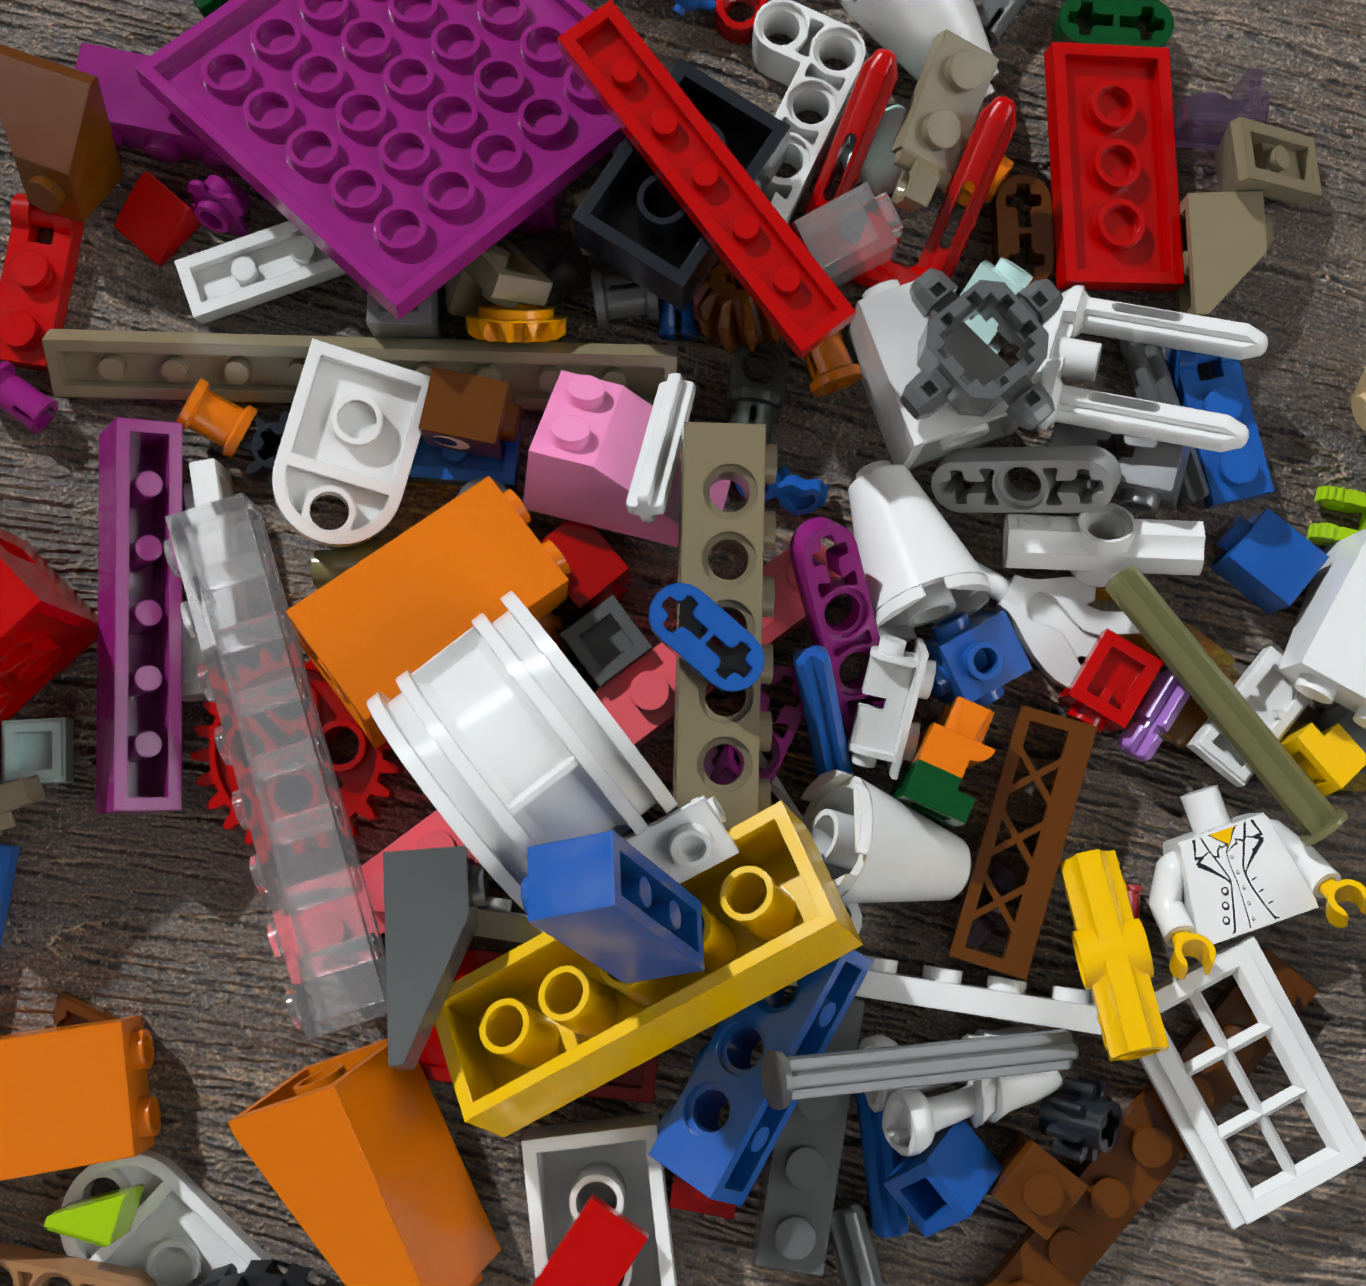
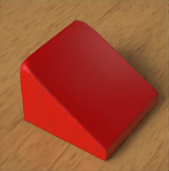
(156, 219)

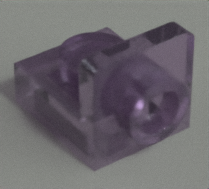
(1205, 117)

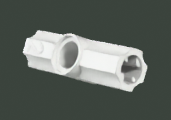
(1103, 544)

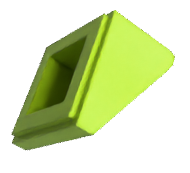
(98, 1218)

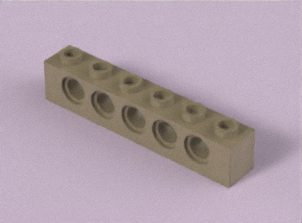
(707, 456)

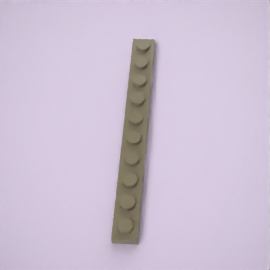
(271, 365)

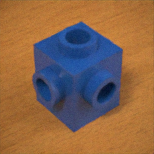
(975, 656)

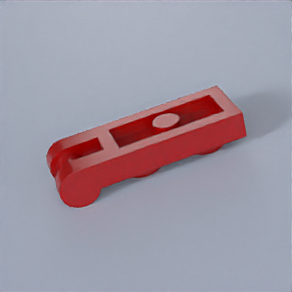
(35, 282)

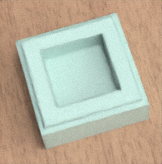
(38, 748)

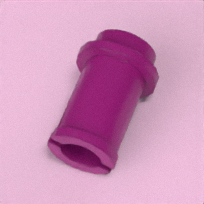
(24, 401)

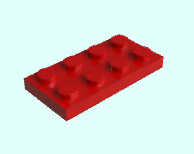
(1113, 167)

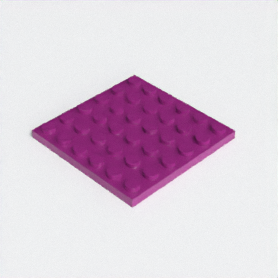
(390, 124)

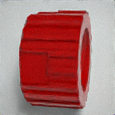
(730, 29)

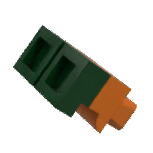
(940, 761)

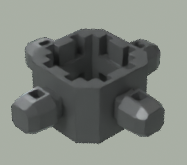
(1019, 321)

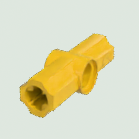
(1113, 956)

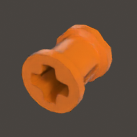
(831, 367)
(216, 418)

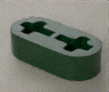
(1114, 22)

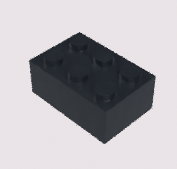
(638, 223)

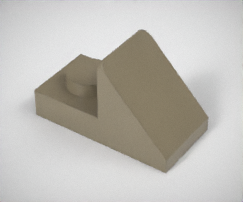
(1268, 160)
(497, 277)

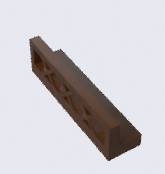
(1047, 847)

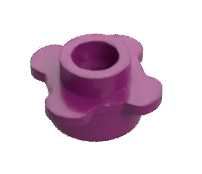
(220, 204)

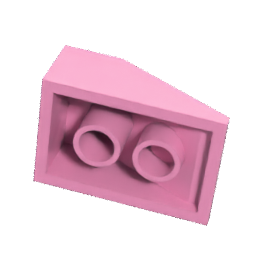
(588, 456)

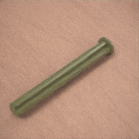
(1225, 706)

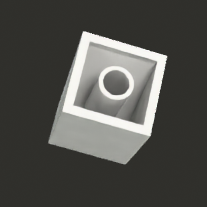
(886, 348)
(1330, 632)

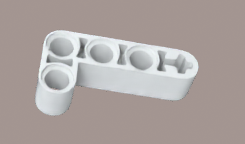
(809, 84)

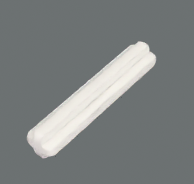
(660, 448)

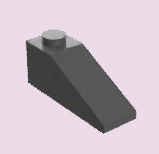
(428, 928)

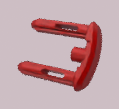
(977, 165)

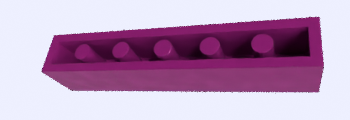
(138, 620)

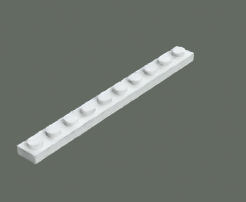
(936, 989)

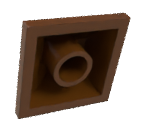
(57, 134)

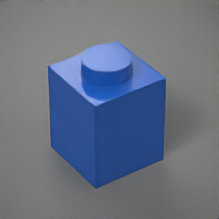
(1267, 560)
(944, 1179)

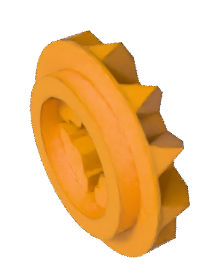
(519, 324)

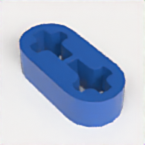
(717, 625)

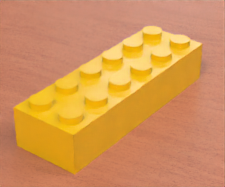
(556, 1026)

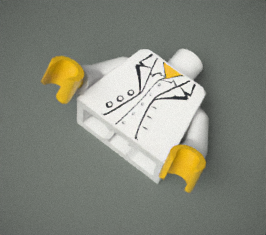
(1236, 880)

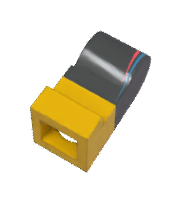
(1332, 751)

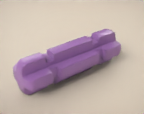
(1153, 716)

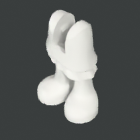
(913, 1119)

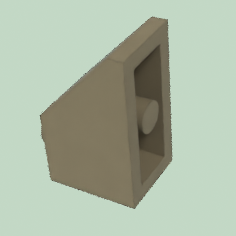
(1220, 245)

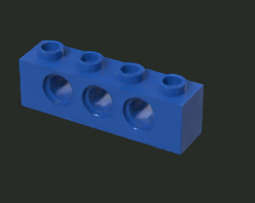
(729, 1159)

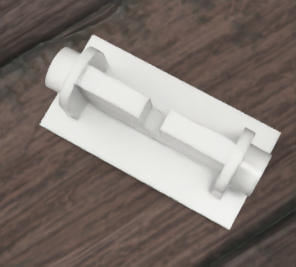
(889, 730)
(687, 839)

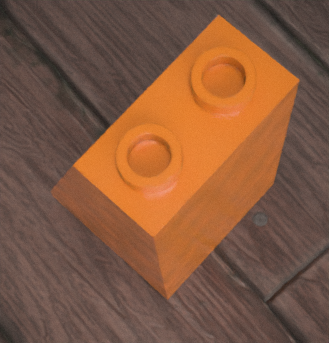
(423, 593)
(75, 1096)
(371, 1172)

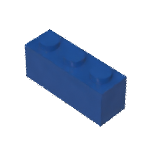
(613, 907)

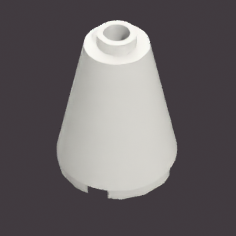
(912, 25)
(910, 553)
(880, 845)

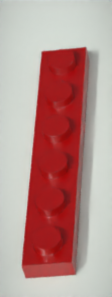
(706, 179)

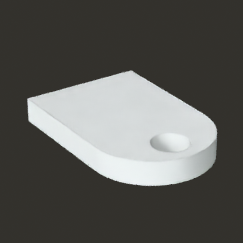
(348, 439)
(176, 1227)

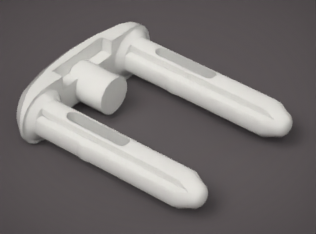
(1140, 325)

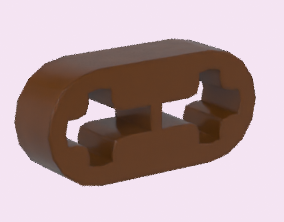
(1037, 229)

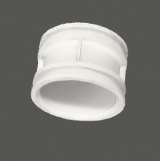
(515, 745)

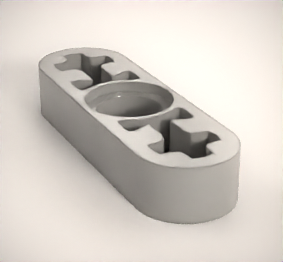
(1001, 496)

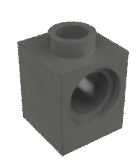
(606, 641)

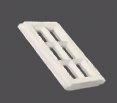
(1299, 1060)

